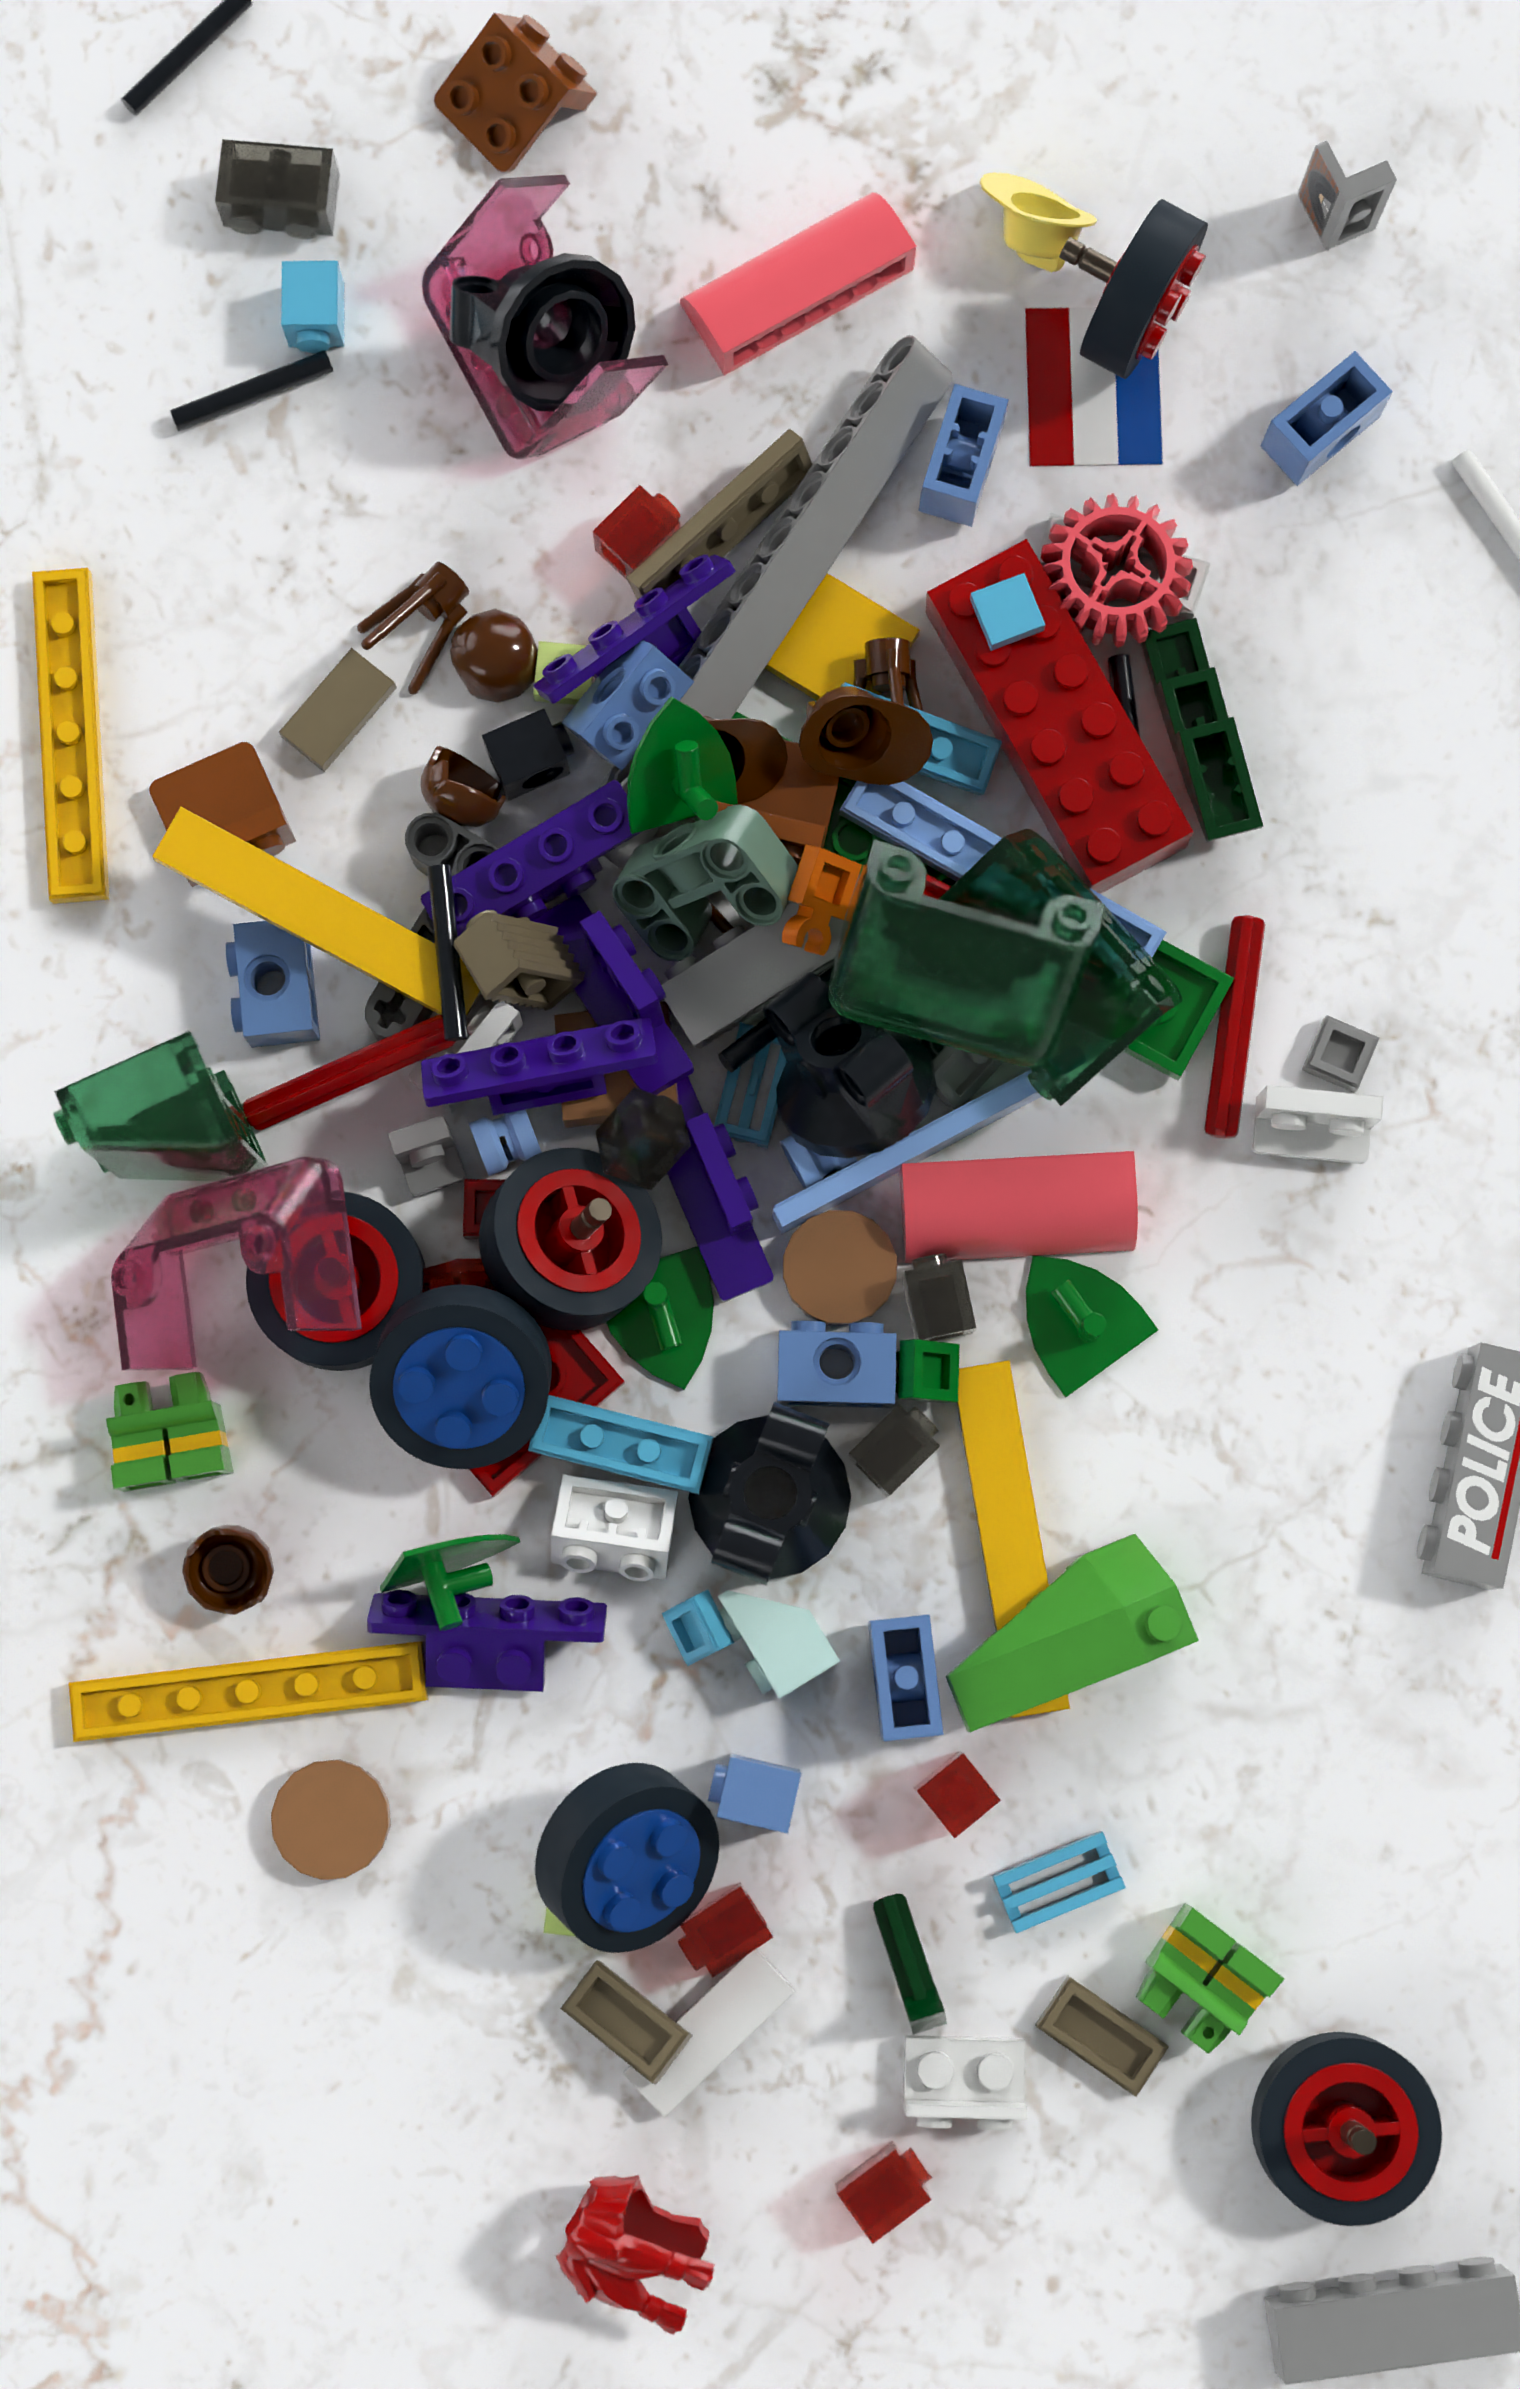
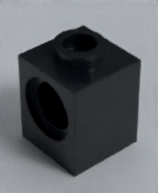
(528, 753)

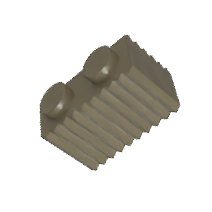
(518, 960)

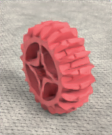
(1131, 584)

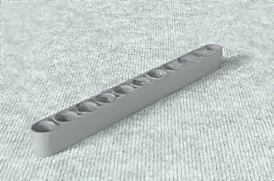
(806, 539)

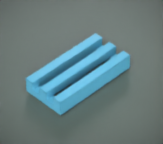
(742, 1132)
(1104, 1863)

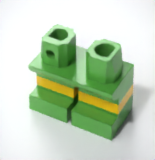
(169, 1442)
(1212, 1971)

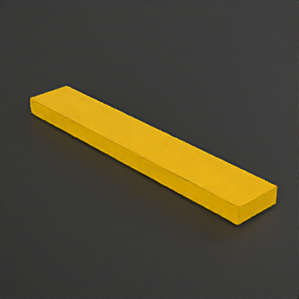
(70, 736)
(306, 909)
(1002, 1496)
(248, 1691)

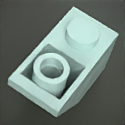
(781, 1637)

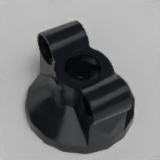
(544, 325)
(845, 1081)
(783, 1545)

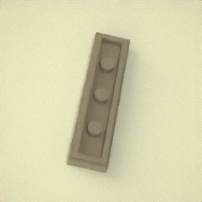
(729, 514)

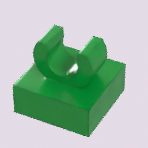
(928, 1371)

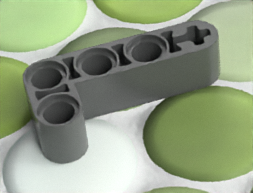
(460, 852)

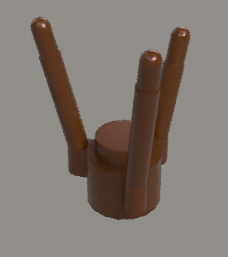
(433, 595)
(889, 669)

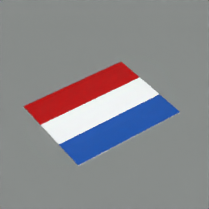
(1081, 409)

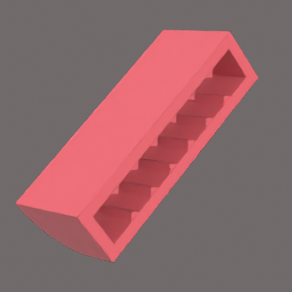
(800, 282)
(1019, 1206)

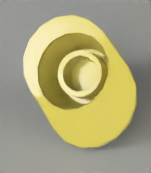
(1035, 219)

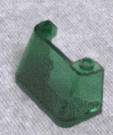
(956, 969)
(1121, 987)
(161, 1117)

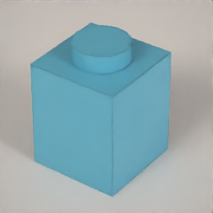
(313, 305)

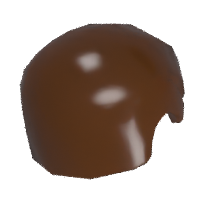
(494, 655)
(460, 789)
(228, 1569)

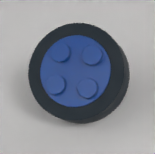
(461, 1377)
(627, 1857)

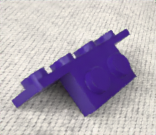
(658, 619)
(544, 861)
(617, 988)
(541, 1068)
(718, 1203)
(497, 1643)

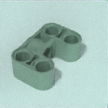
(669, 878)

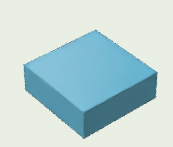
(1007, 611)
(697, 1627)

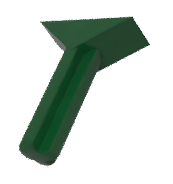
(909, 1963)

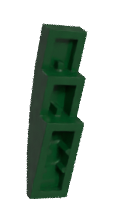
(1201, 731)

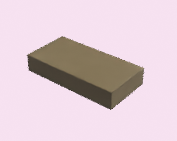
(337, 709)
(626, 2022)
(1102, 2036)

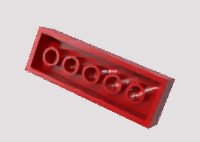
(1062, 729)

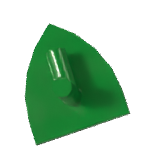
(678, 770)
(670, 1319)
(1080, 1320)
(439, 1569)

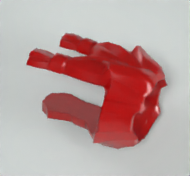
(626, 2238)

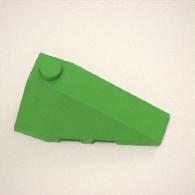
(1088, 1625)

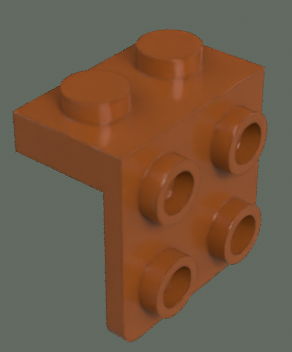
(510, 89)
(229, 793)
(798, 804)

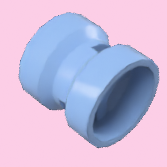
(518, 1134)
(810, 1166)

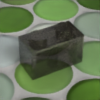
(277, 188)

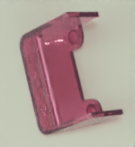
(493, 240)
(286, 1223)

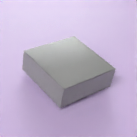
(1340, 1053)

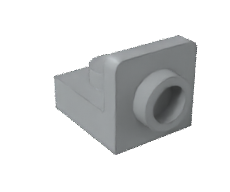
(427, 1155)

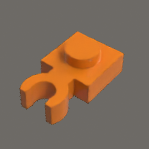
(822, 891)

